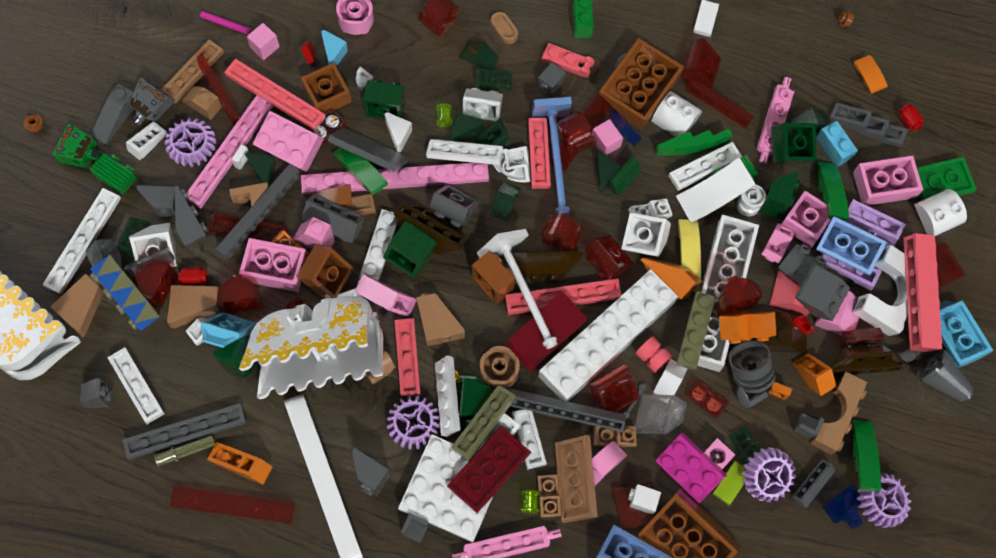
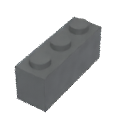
(343, 221)

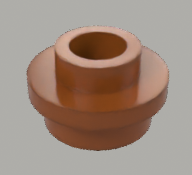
(846, 18)
(37, 126)

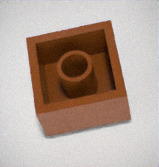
(326, 88)
(324, 271)
(493, 277)

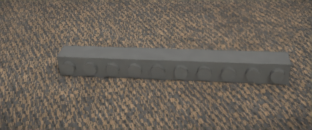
(258, 212)
(568, 410)

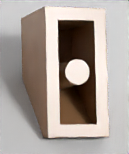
(202, 101)

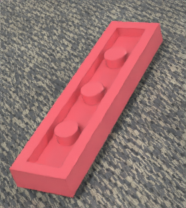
(539, 153)
(407, 357)

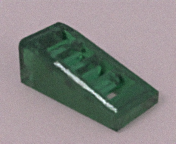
(486, 85)
(122, 247)
(738, 446)

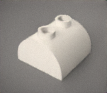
(676, 114)
(941, 212)

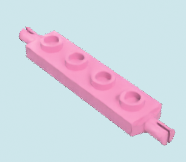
(776, 115)
(510, 544)

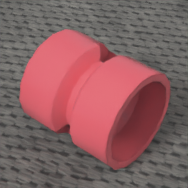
(653, 354)

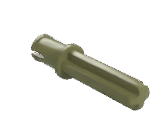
(184, 450)

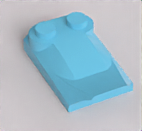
(225, 329)
(962, 334)

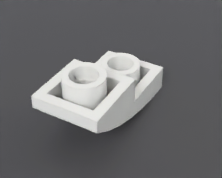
(654, 208)

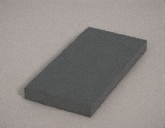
(368, 149)

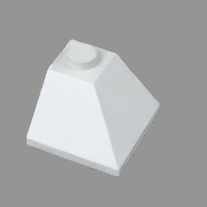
(646, 234)
(153, 240)

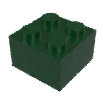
(383, 98)
(794, 143)

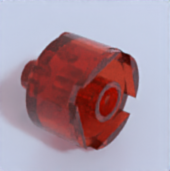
(438, 15)
(576, 132)
(561, 231)

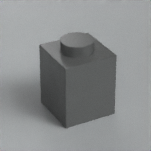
(551, 79)

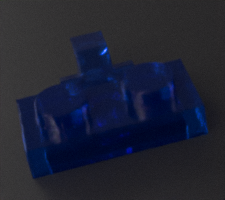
(625, 128)
(845, 507)

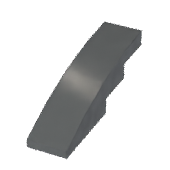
(868, 125)

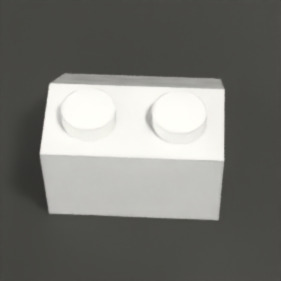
(482, 104)

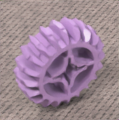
(175, 144)
(420, 407)
(760, 483)
(891, 500)

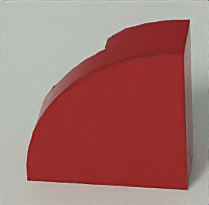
(308, 52)
(803, 324)

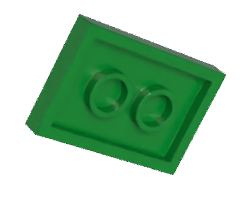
(946, 175)

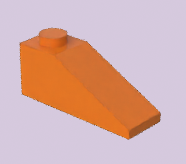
(240, 463)

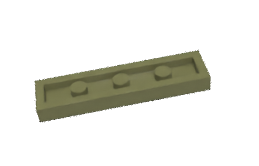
(695, 331)
(483, 422)

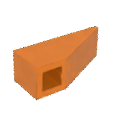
(676, 277)

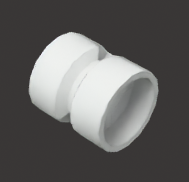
(751, 201)

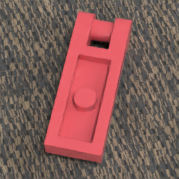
(568, 60)

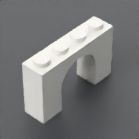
(875, 311)

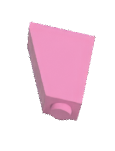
(314, 232)
(385, 295)

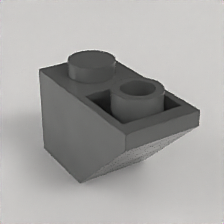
(96, 394)

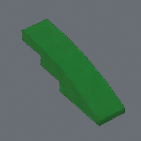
(688, 144)
(362, 170)
(832, 190)
(866, 456)

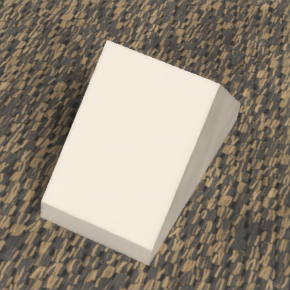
(399, 130)
(670, 379)

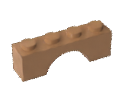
(848, 392)

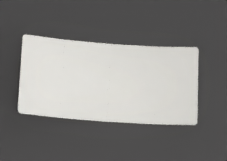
(716, 190)

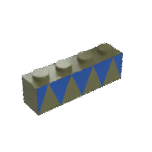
(125, 293)

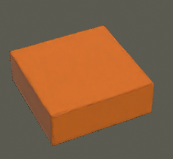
(779, 390)

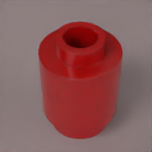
(911, 117)
(193, 276)

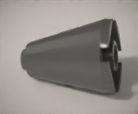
(946, 377)

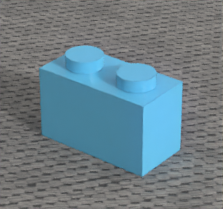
(836, 144)

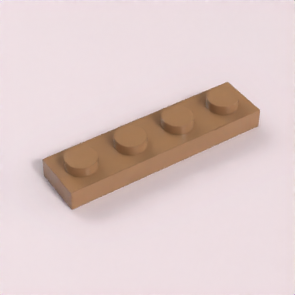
(190, 72)

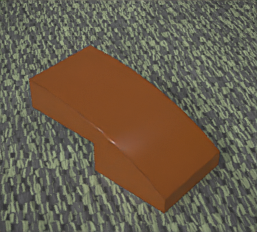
(339, 195)

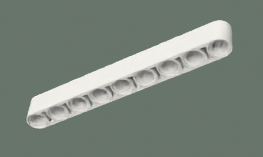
(322, 478)

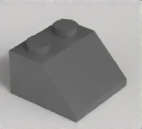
(822, 293)
(369, 473)

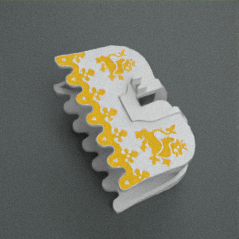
(28, 334)
(315, 345)

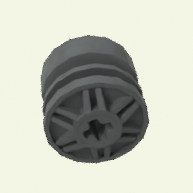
(752, 366)

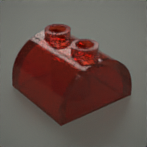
(702, 63)
(608, 257)
(947, 266)
(155, 282)
(238, 295)
(738, 296)
(615, 390)

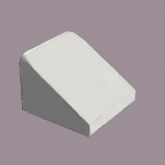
(195, 332)

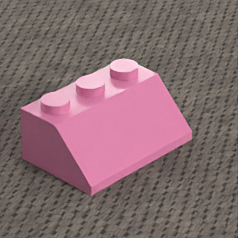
(273, 264)

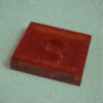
(629, 516)

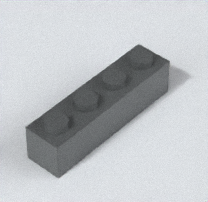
(163, 255)
(813, 483)

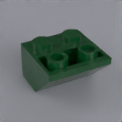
(780, 195)
(410, 249)

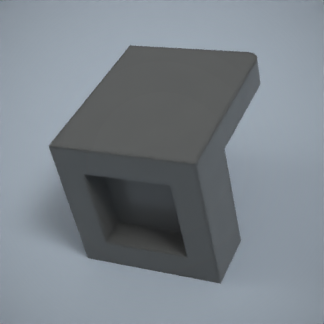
(808, 426)
(414, 528)

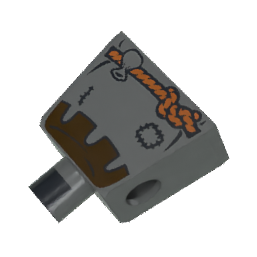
(149, 101)

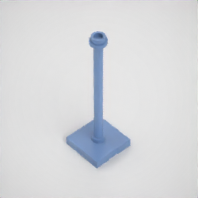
(551, 109)

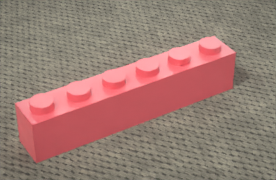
(922, 293)

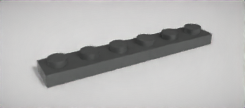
(184, 431)

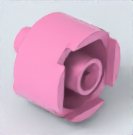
(355, 16)

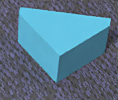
(334, 47)

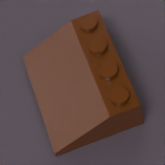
(641, 83)
(687, 531)

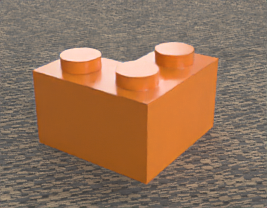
(747, 325)

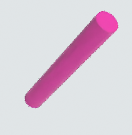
(224, 22)

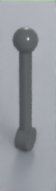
(642, 388)

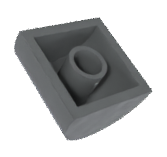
(454, 205)
(799, 263)

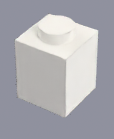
(644, 499)

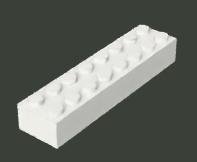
(727, 258)
(607, 336)

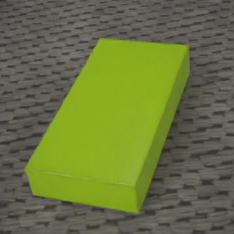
(731, 484)

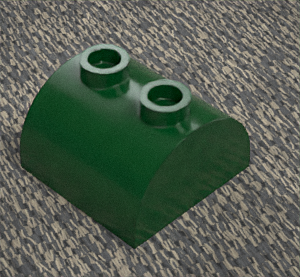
(232, 355)

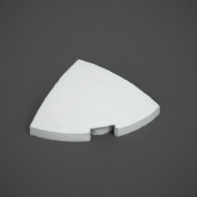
(515, 164)

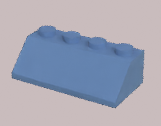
(624, 545)

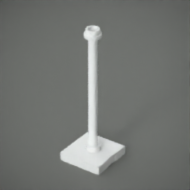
(503, 245)

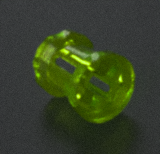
(443, 112)
(530, 501)

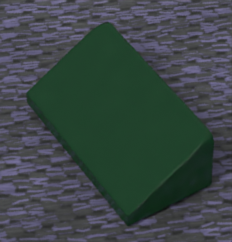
(625, 176)

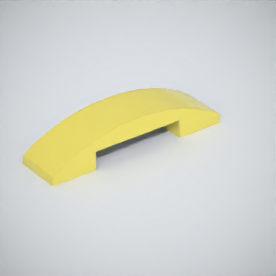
(690, 247)

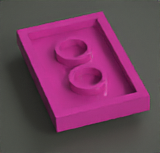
(690, 467)

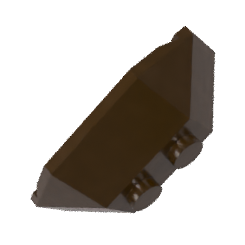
(448, 236)
(547, 265)
(788, 336)
(866, 360)

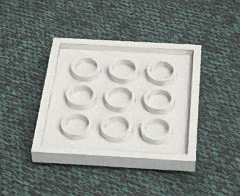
(432, 500)

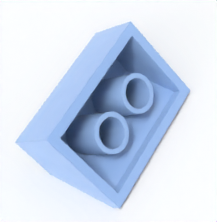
(851, 245)

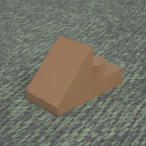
(246, 193)

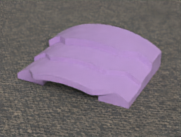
(875, 224)

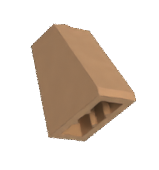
(190, 303)
(79, 304)
(437, 321)

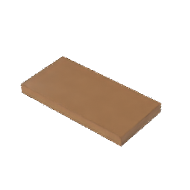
(576, 479)

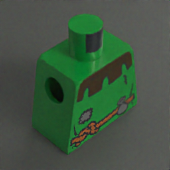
(76, 148)

